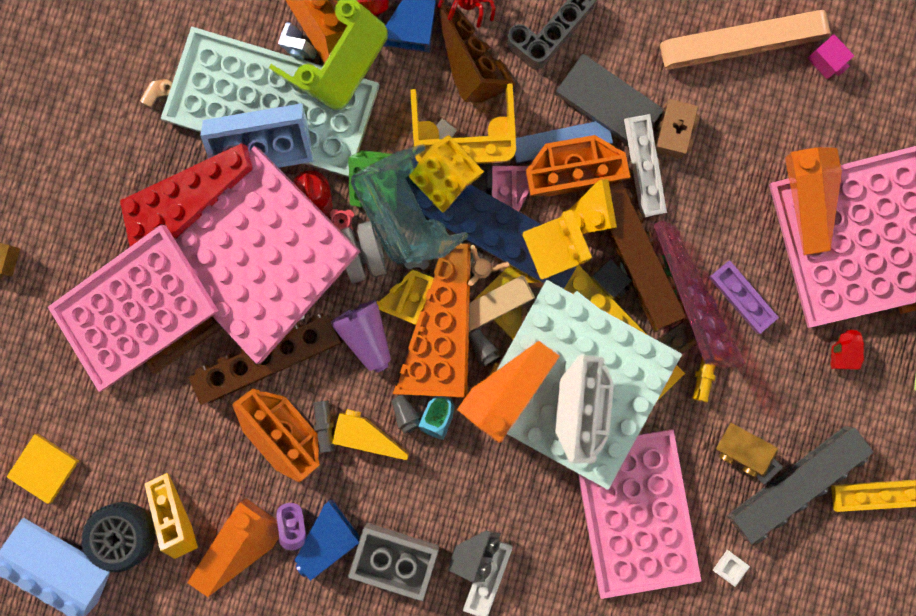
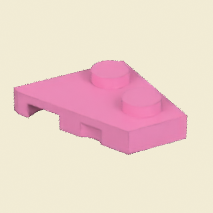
(510, 185)

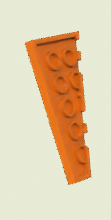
(441, 337)

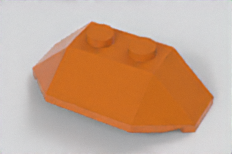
(319, 23)
(575, 166)
(278, 433)

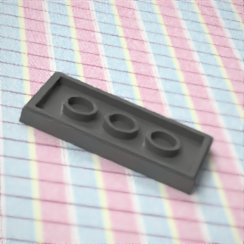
(604, 97)

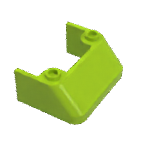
(348, 60)

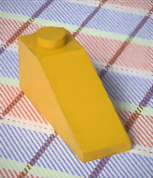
(363, 435)
(170, 518)

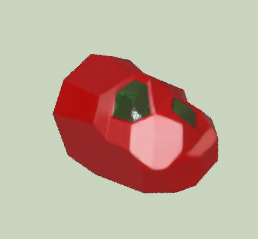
(848, 351)

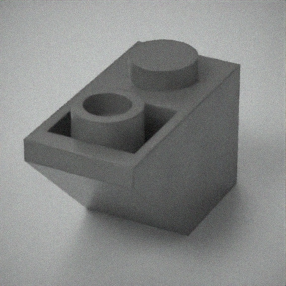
(474, 556)

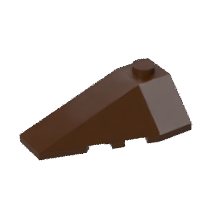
(472, 66)

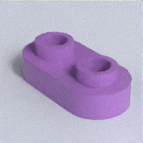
(291, 531)

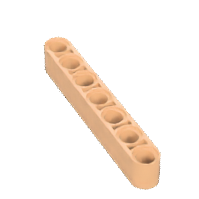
(745, 39)

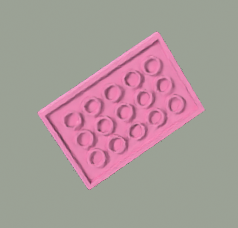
(132, 308)
(642, 522)

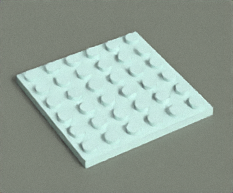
(634, 360)

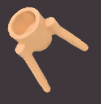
(482, 268)

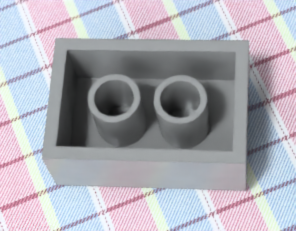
(394, 561)

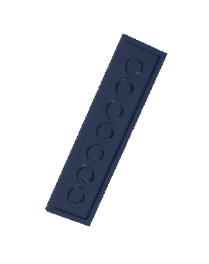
(489, 226)

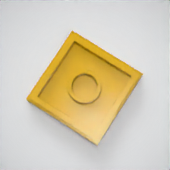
(42, 468)

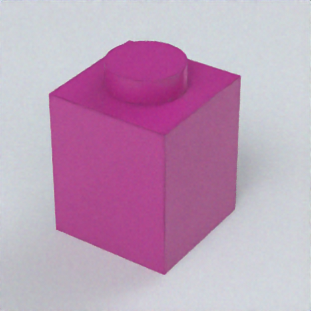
(831, 57)

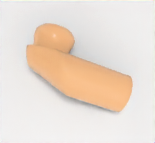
(154, 90)

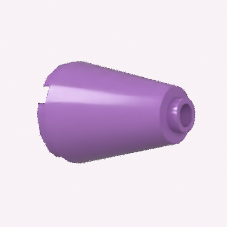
(364, 335)

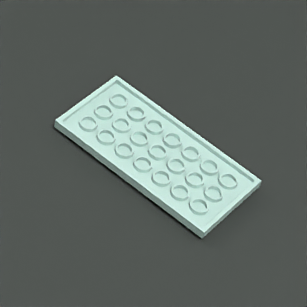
(234, 77)

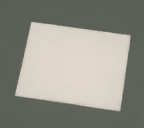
(445, 129)

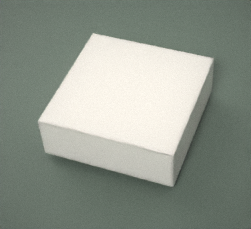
(731, 568)

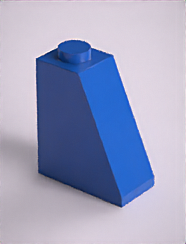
(412, 25)
(327, 541)

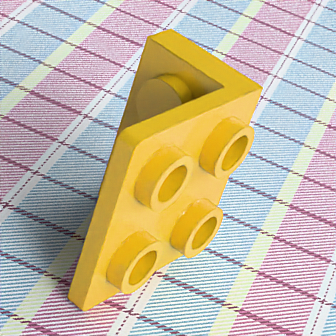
(445, 172)
(557, 245)

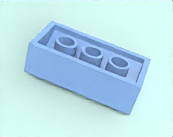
(277, 132)
(51, 570)

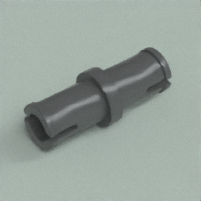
(323, 426)

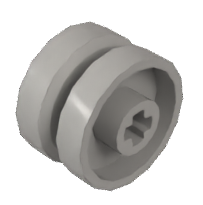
(370, 253)

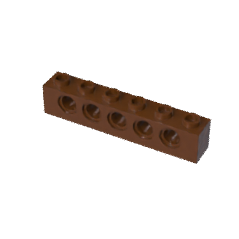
(204, 379)

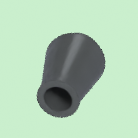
(484, 349)
(405, 414)

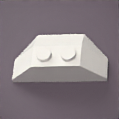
(584, 409)

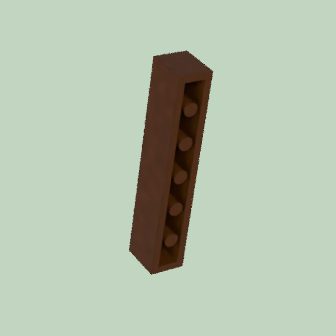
(642, 264)

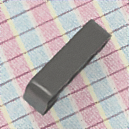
(541, 41)

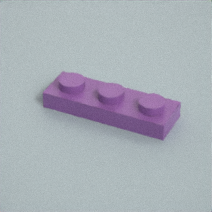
(743, 297)

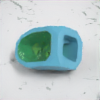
(437, 417)

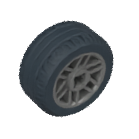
(118, 537)

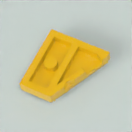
(595, 209)
(408, 297)

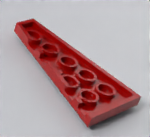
(185, 195)

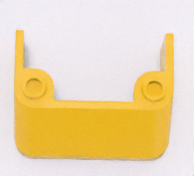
(494, 148)

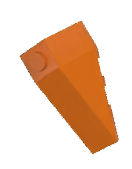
(815, 190)
(504, 394)
(240, 542)

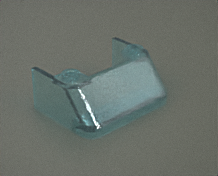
(396, 212)

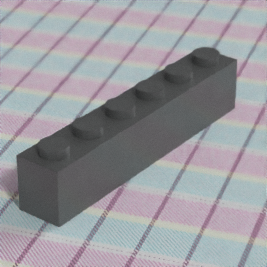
(800, 484)

